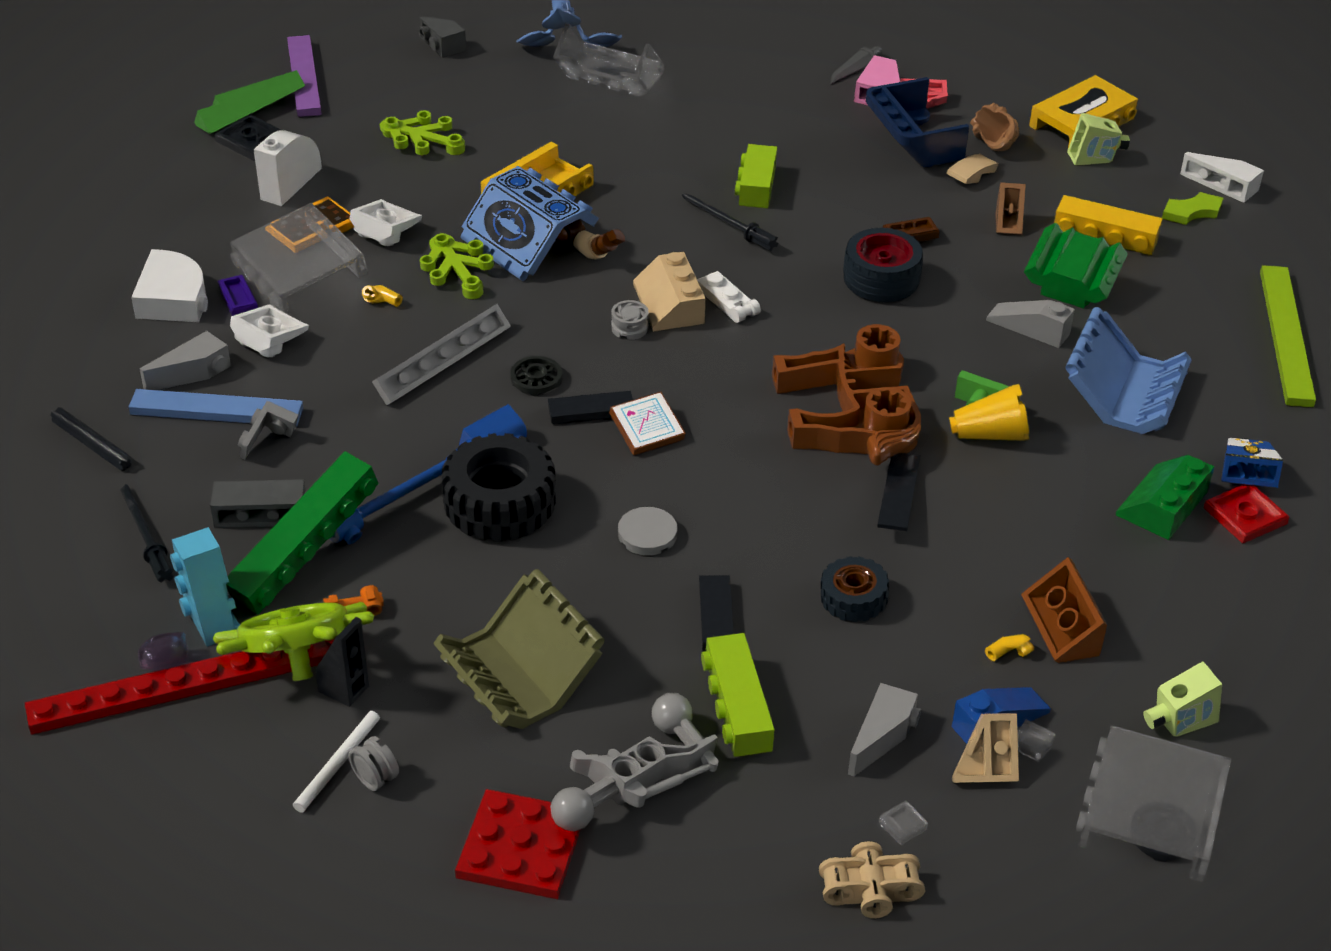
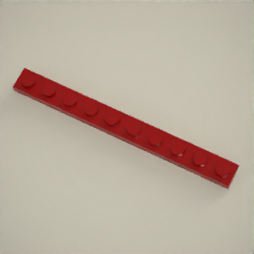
(160, 687)

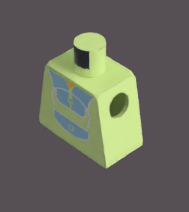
(1096, 140)
(1187, 702)

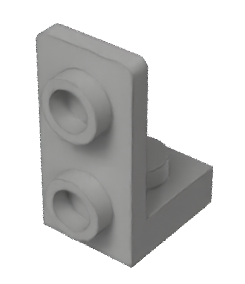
(272, 416)

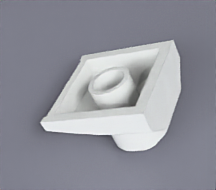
(382, 221)
(266, 329)

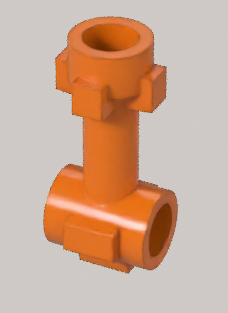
(369, 595)

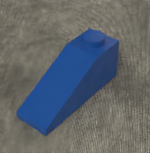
(1022, 701)

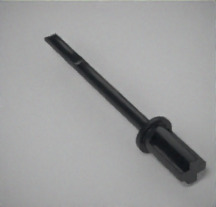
(751, 232)
(154, 553)

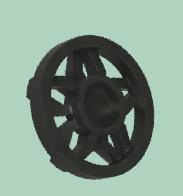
(536, 375)

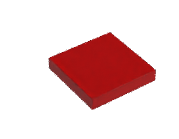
(1246, 512)

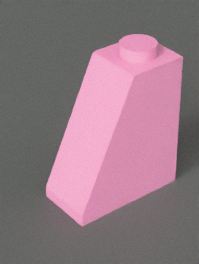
(877, 73)

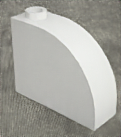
(285, 165)
(170, 288)

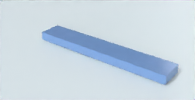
(203, 406)

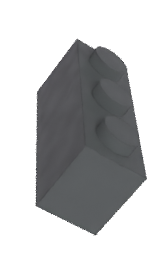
(253, 502)

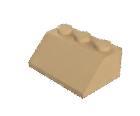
(671, 293)

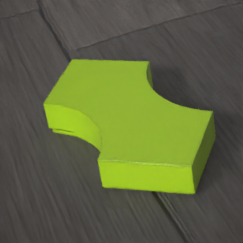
(1186, 210)

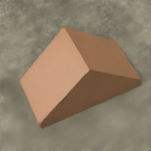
(1010, 208)

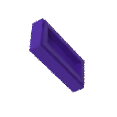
(237, 294)

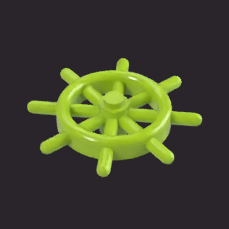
(292, 631)

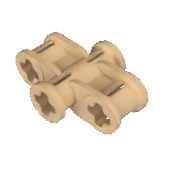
(871, 879)

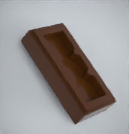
(921, 228)

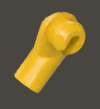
(381, 294)
(1008, 643)

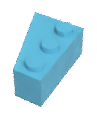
(203, 583)

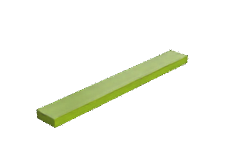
(1287, 337)

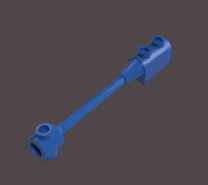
(499, 422)

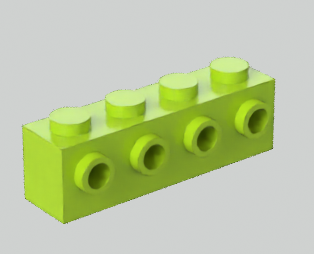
(738, 695)

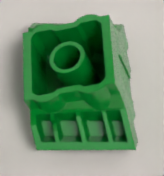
(1074, 266)

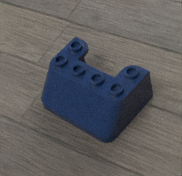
(902, 108)

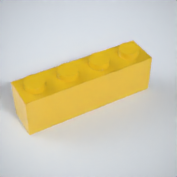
(1132, 229)

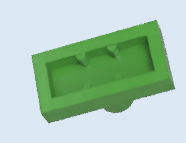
(974, 387)

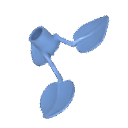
(562, 14)

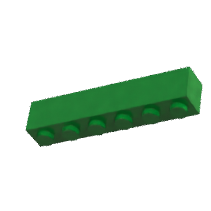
(301, 532)

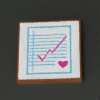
(647, 423)

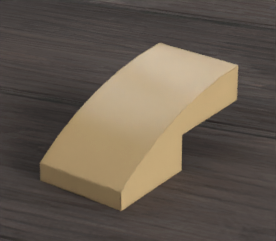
(971, 168)

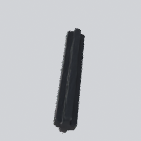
(91, 439)

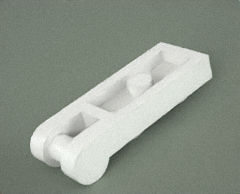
(728, 297)

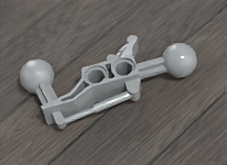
(632, 773)

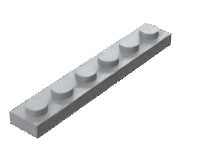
(441, 354)

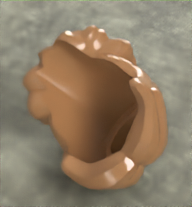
(995, 127)

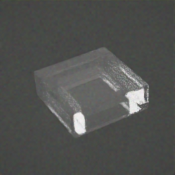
(1034, 740)
(903, 822)

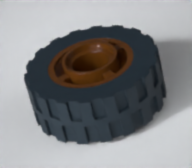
(854, 588)

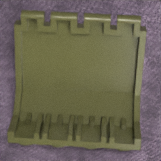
(526, 654)

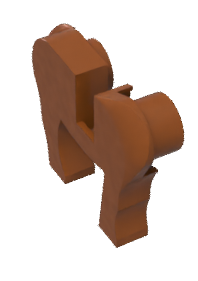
(876, 411)

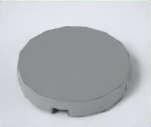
(647, 530)

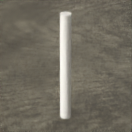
(335, 762)

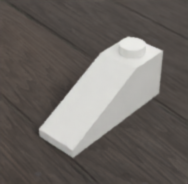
(1224, 175)

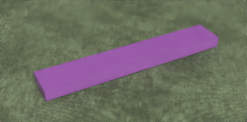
(302, 60)

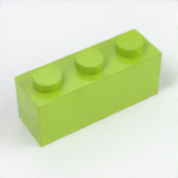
(756, 176)

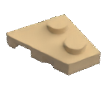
(991, 751)

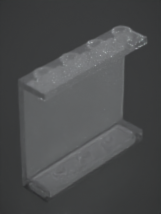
(294, 254)
(1156, 796)

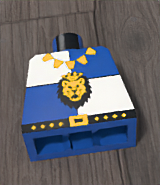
(1251, 463)

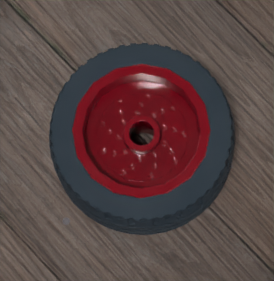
(883, 264)

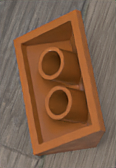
(1066, 614)

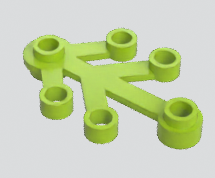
(396, 128)
(445, 245)

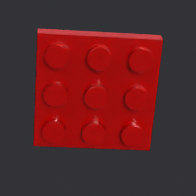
(517, 846)

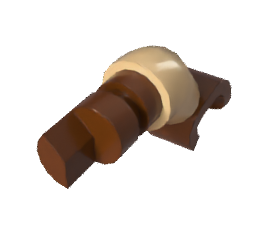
(587, 243)

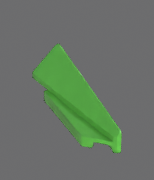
(245, 100)

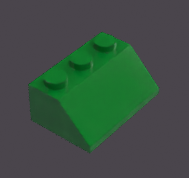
(1167, 495)

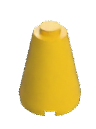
(993, 417)

